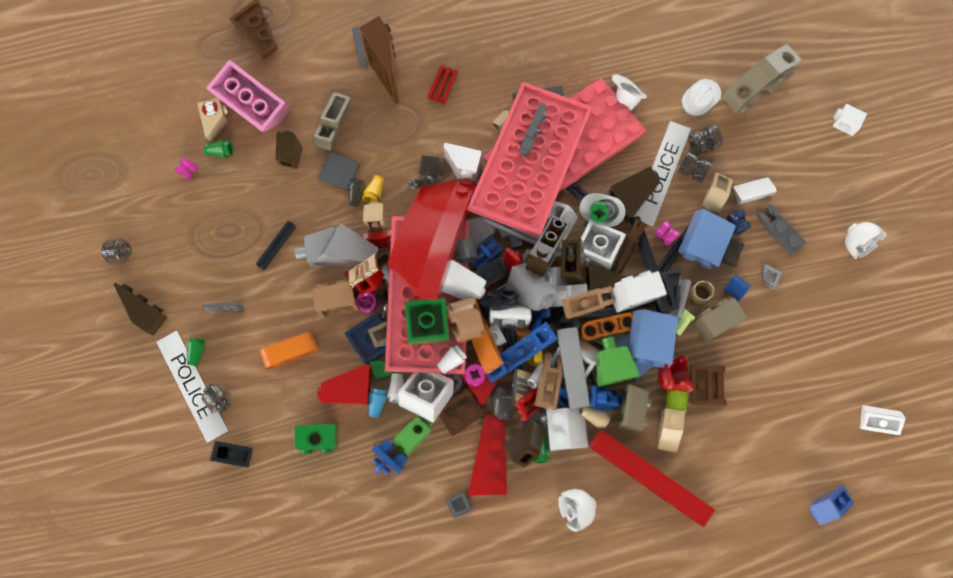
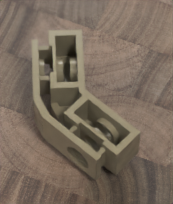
(763, 76)

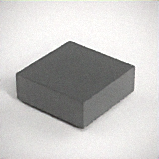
(459, 504)

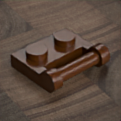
(701, 379)
(463, 416)

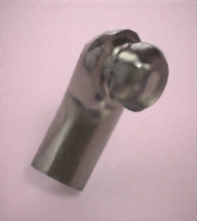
(421, 181)

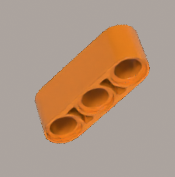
(601, 333)
(289, 350)

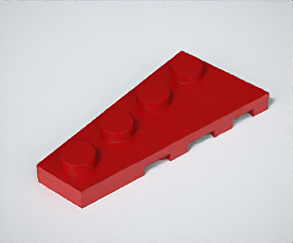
(490, 467)

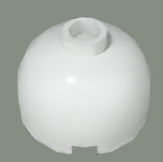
(863, 238)
(578, 508)

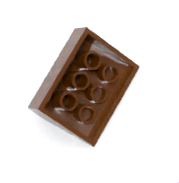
(380, 54)

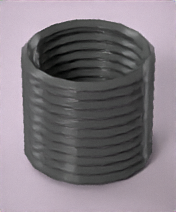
(466, 250)

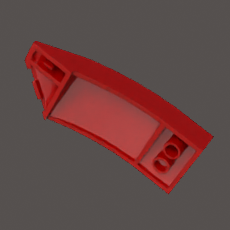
(431, 235)

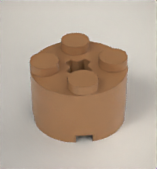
(466, 320)

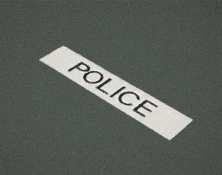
(665, 166)
(191, 386)

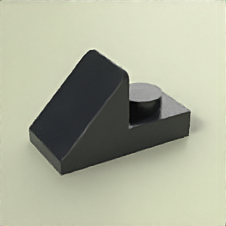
(231, 454)

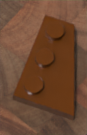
(255, 28)

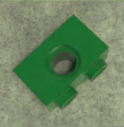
(304, 436)

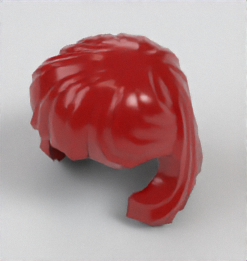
(675, 375)

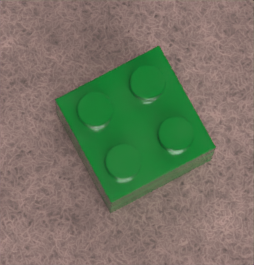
(426, 321)

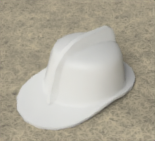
(627, 92)
(701, 97)
(615, 206)

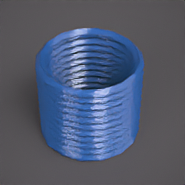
(737, 288)

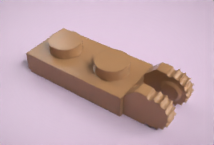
(586, 302)
(549, 383)

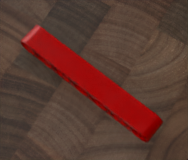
(652, 478)

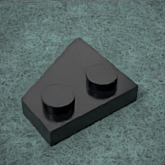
(670, 301)

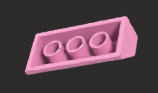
(248, 97)

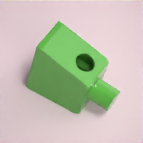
(614, 364)
(408, 441)

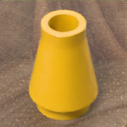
(373, 190)

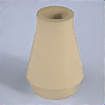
(596, 416)

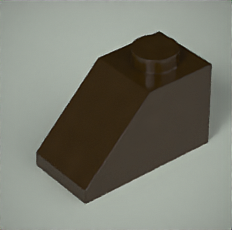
(573, 262)

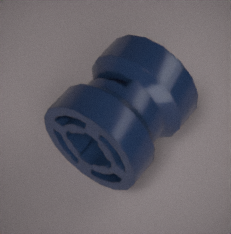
(738, 219)

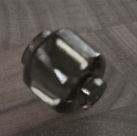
(116, 251)
(216, 397)
(503, 405)

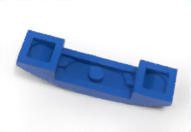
(523, 351)

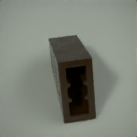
(635, 191)

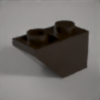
(288, 149)
(526, 443)

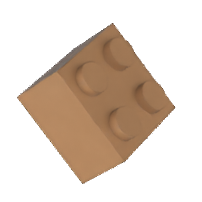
(335, 299)

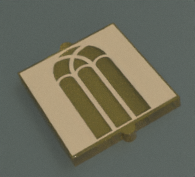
(363, 270)

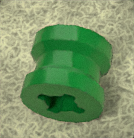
(600, 208)

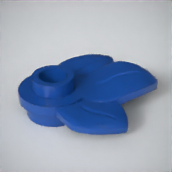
(536, 317)

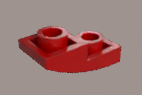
(512, 259)

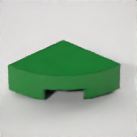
(379, 370)

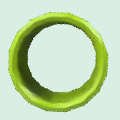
(676, 400)

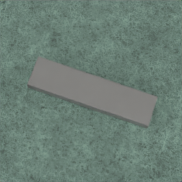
(573, 368)

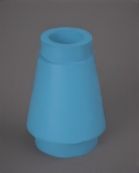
(377, 400)

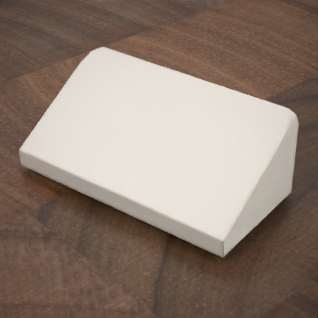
(754, 190)
(881, 420)

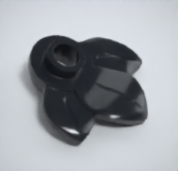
(500, 299)

